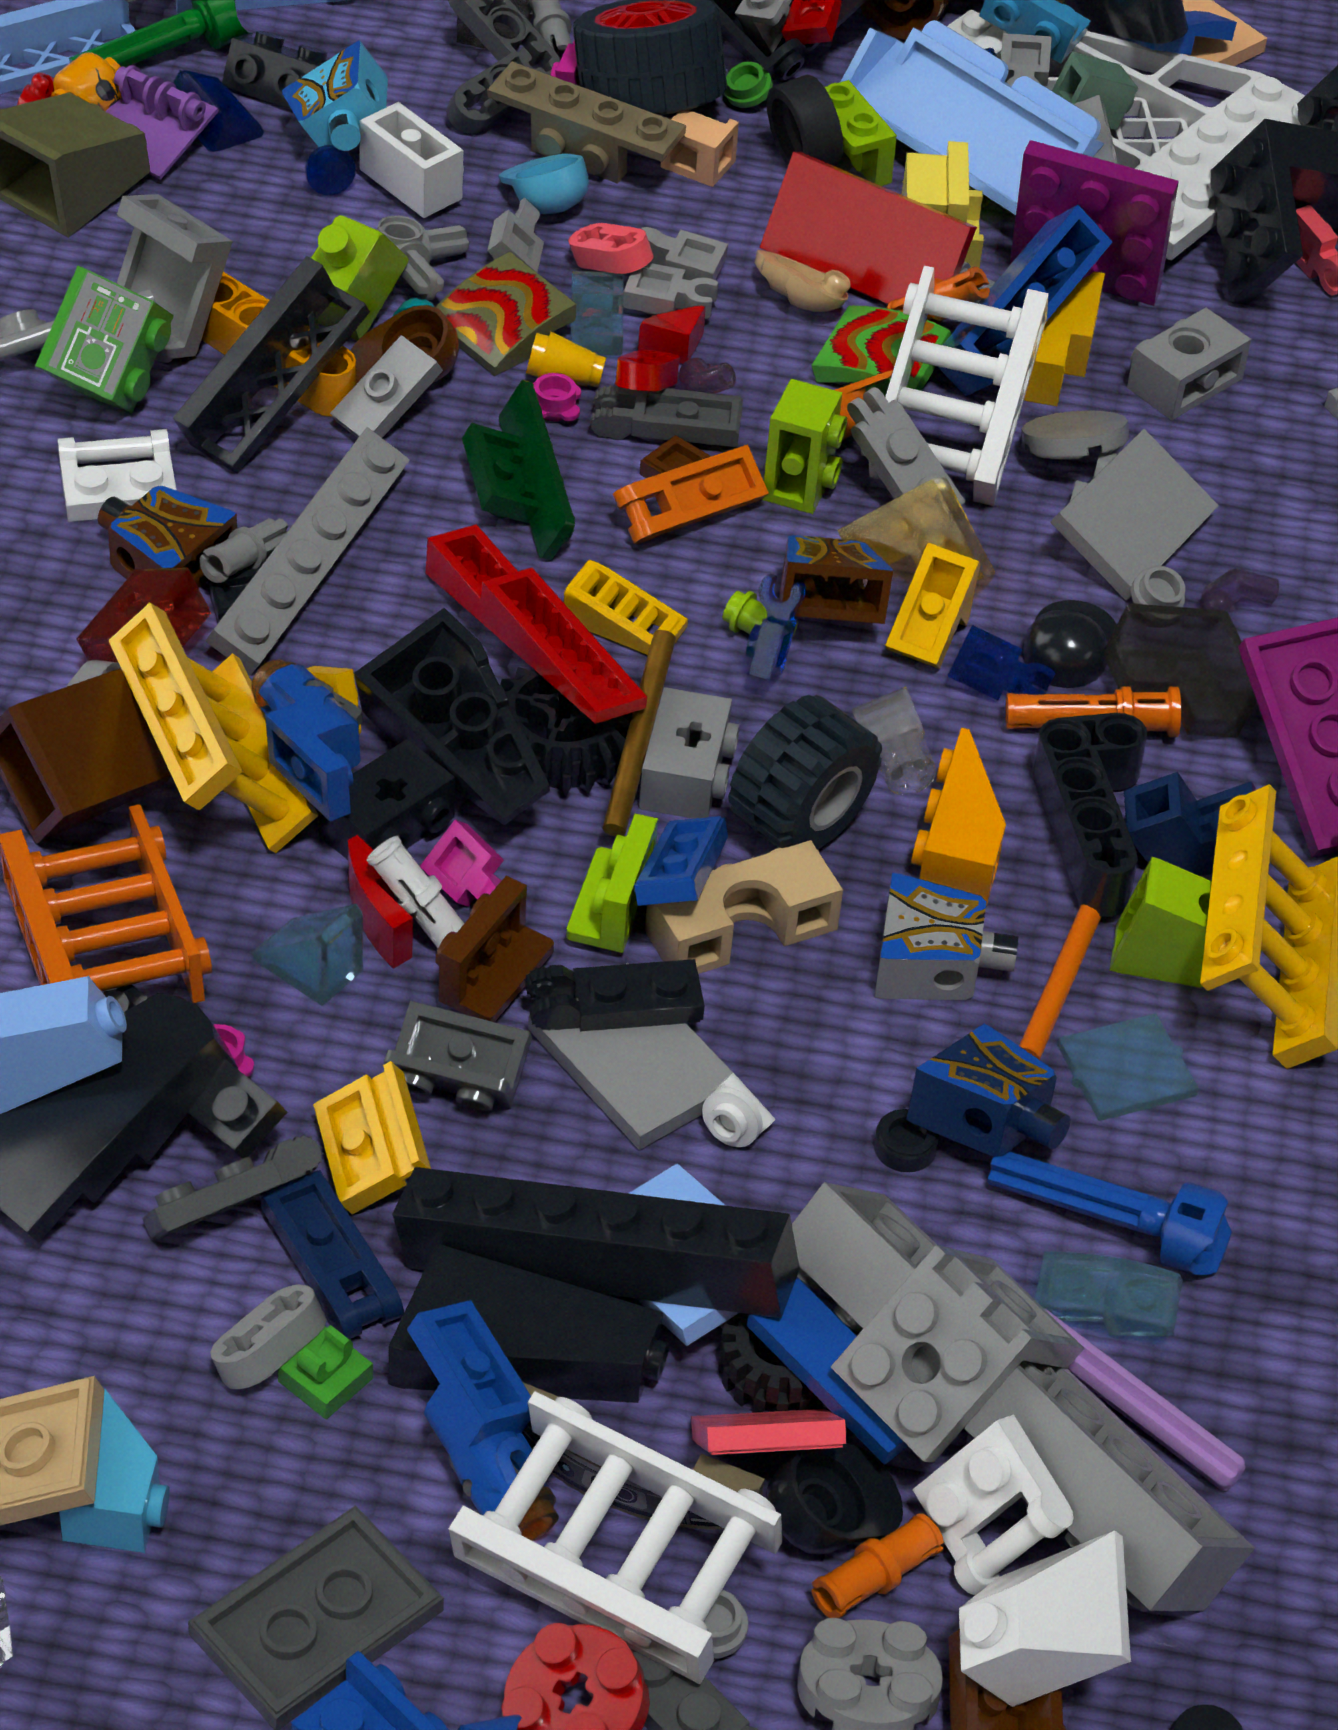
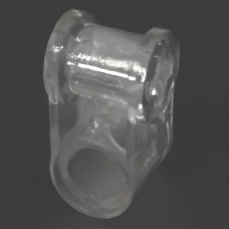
(904, 754)

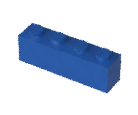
(1048, 264)

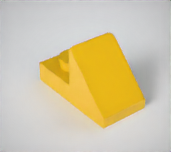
(934, 605)

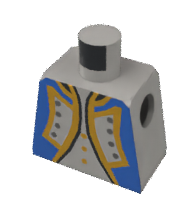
(937, 942)

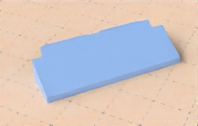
(953, 90)

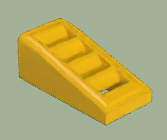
(598, 588)

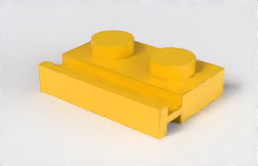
(371, 1137)

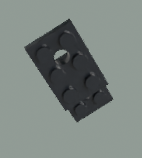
(1266, 181)

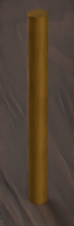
(639, 735)

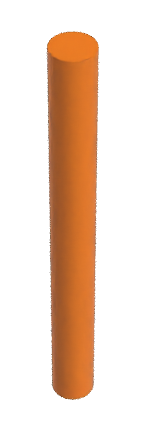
(1060, 981)

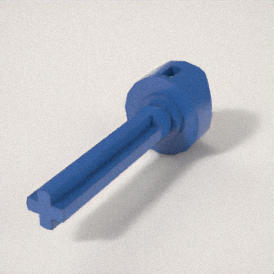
(1185, 1225)

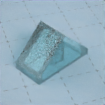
(316, 952)

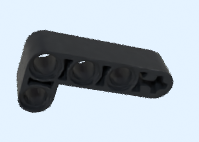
(1134, 19)
(1075, 776)

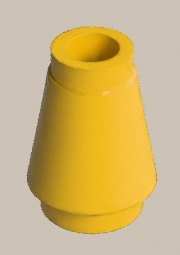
(565, 357)

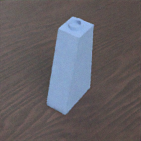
(55, 1038)

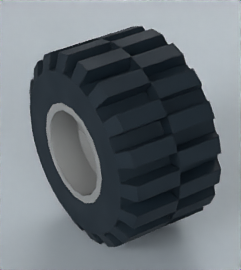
(805, 774)

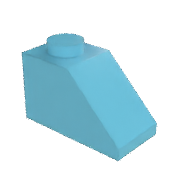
(126, 1493)

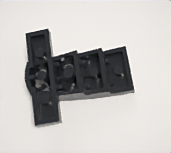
(94, 1127)

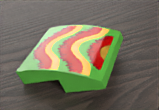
(868, 345)

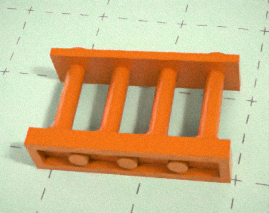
(55, 947)

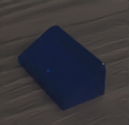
(232, 123)

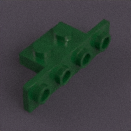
(519, 471)

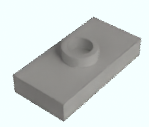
(387, 389)

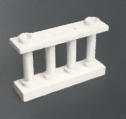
(1008, 371)
(616, 1603)

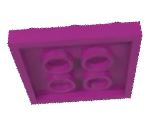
(1123, 201)

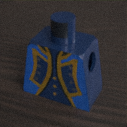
(987, 1095)

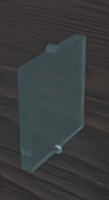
(1127, 1067)

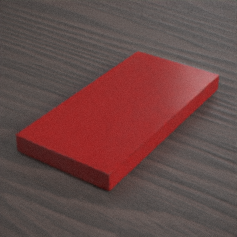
(862, 230)

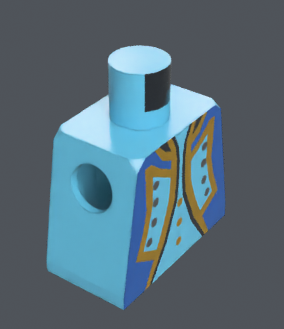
(337, 96)

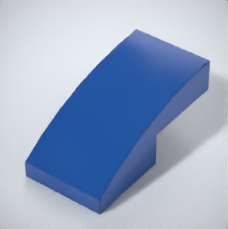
(1199, 24)

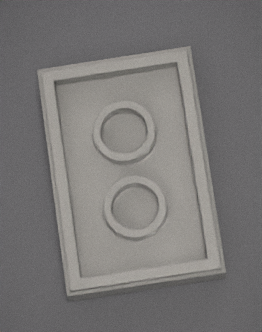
(1134, 512)
(639, 1076)

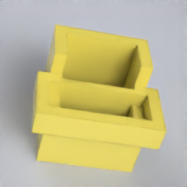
(944, 185)

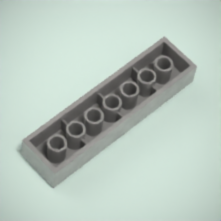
(1173, 1540)

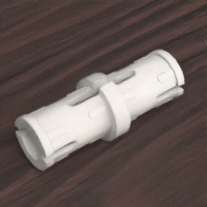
(415, 890)

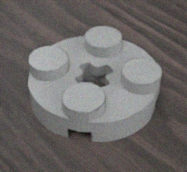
(848, 1650)

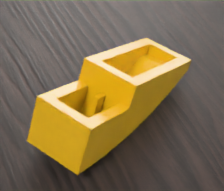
(1066, 341)

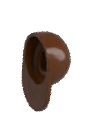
(420, 325)

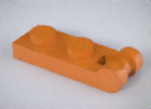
(692, 493)

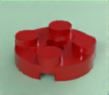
(571, 1656)

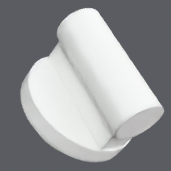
(735, 1113)

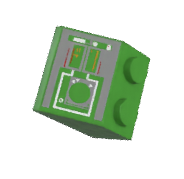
(105, 340)

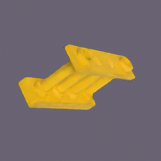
(207, 727)
(1237, 931)

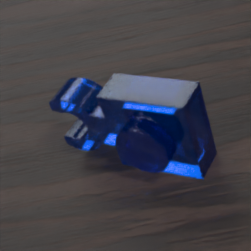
(993, 666)

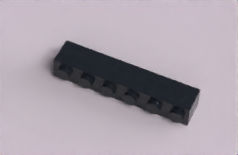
(605, 1239)

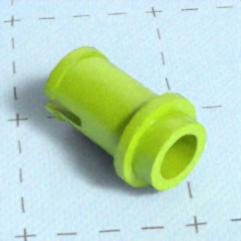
(744, 612)

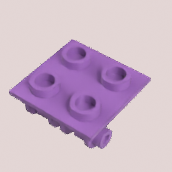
(163, 113)

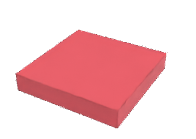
(768, 1431)

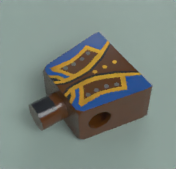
(164, 531)
(834, 579)

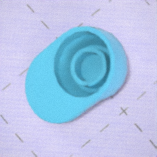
(549, 182)

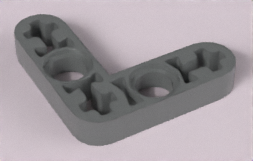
(504, 50)

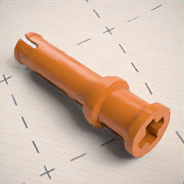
(1155, 709)

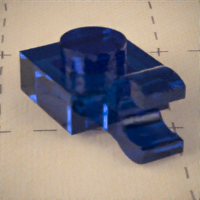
(772, 639)

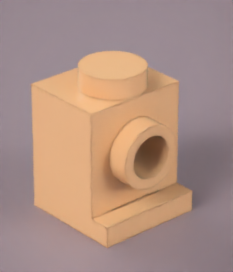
(705, 149)

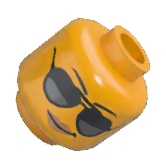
(89, 79)

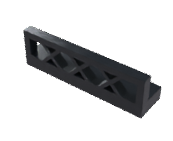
(256, 356)

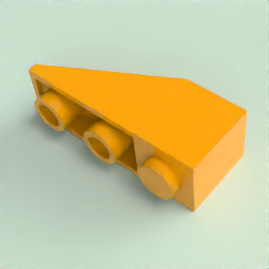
(966, 824)

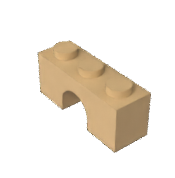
(782, 889)

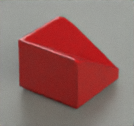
(673, 332)

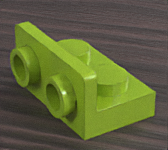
(865, 134)
(608, 897)

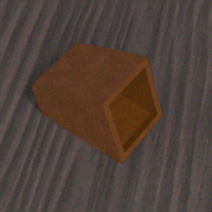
(78, 754)

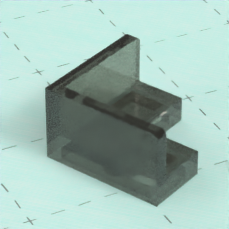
(1187, 650)

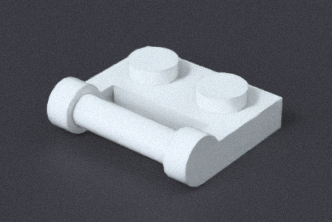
(92, 485)
(980, 1486)

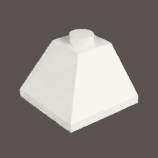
(1049, 1622)

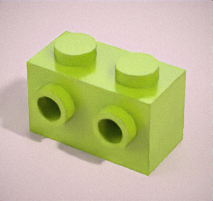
(803, 446)

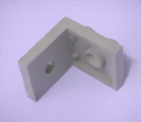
(978, 1326)

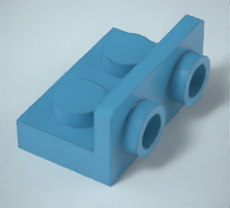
(1039, 19)

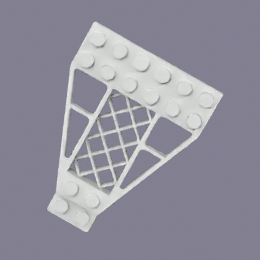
(1200, 132)

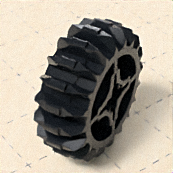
(562, 737)

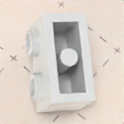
(411, 159)

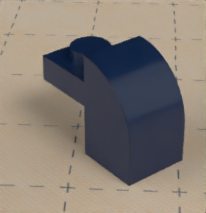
(1175, 826)

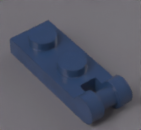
(331, 1253)

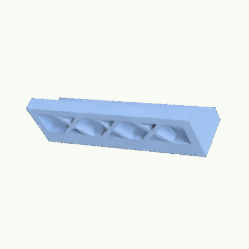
(58, 26)

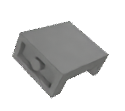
(177, 262)

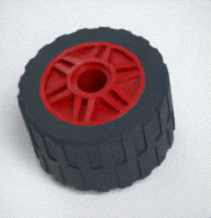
(652, 53)

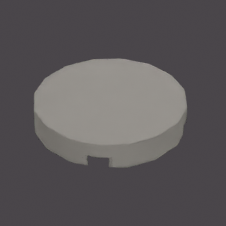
(1073, 433)

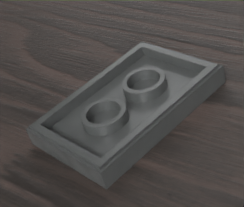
(306, 1613)

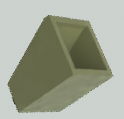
(67, 160)

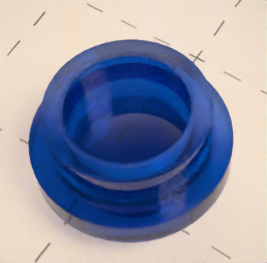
(329, 170)

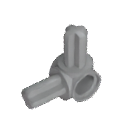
(420, 248)

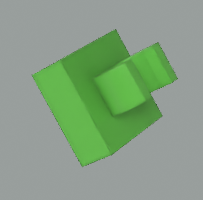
(326, 1372)

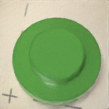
(747, 85)

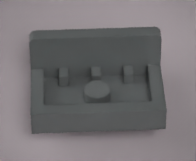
(460, 1056)

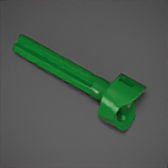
(210, 18)

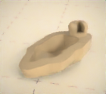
(802, 284)

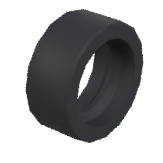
(804, 120)

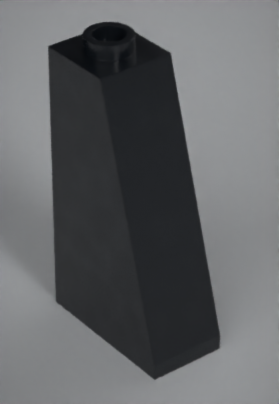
(548, 1329)

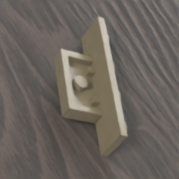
(584, 121)

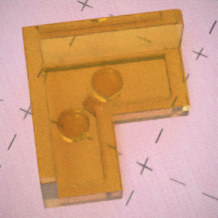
(917, 517)

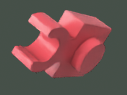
(1318, 249)

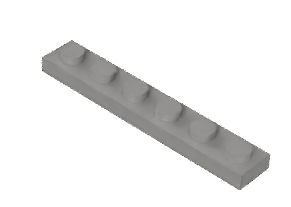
(308, 550)

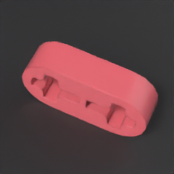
(611, 248)

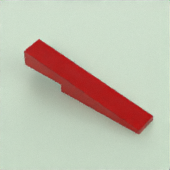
(531, 623)

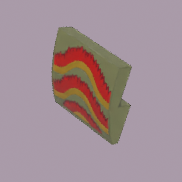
(503, 310)

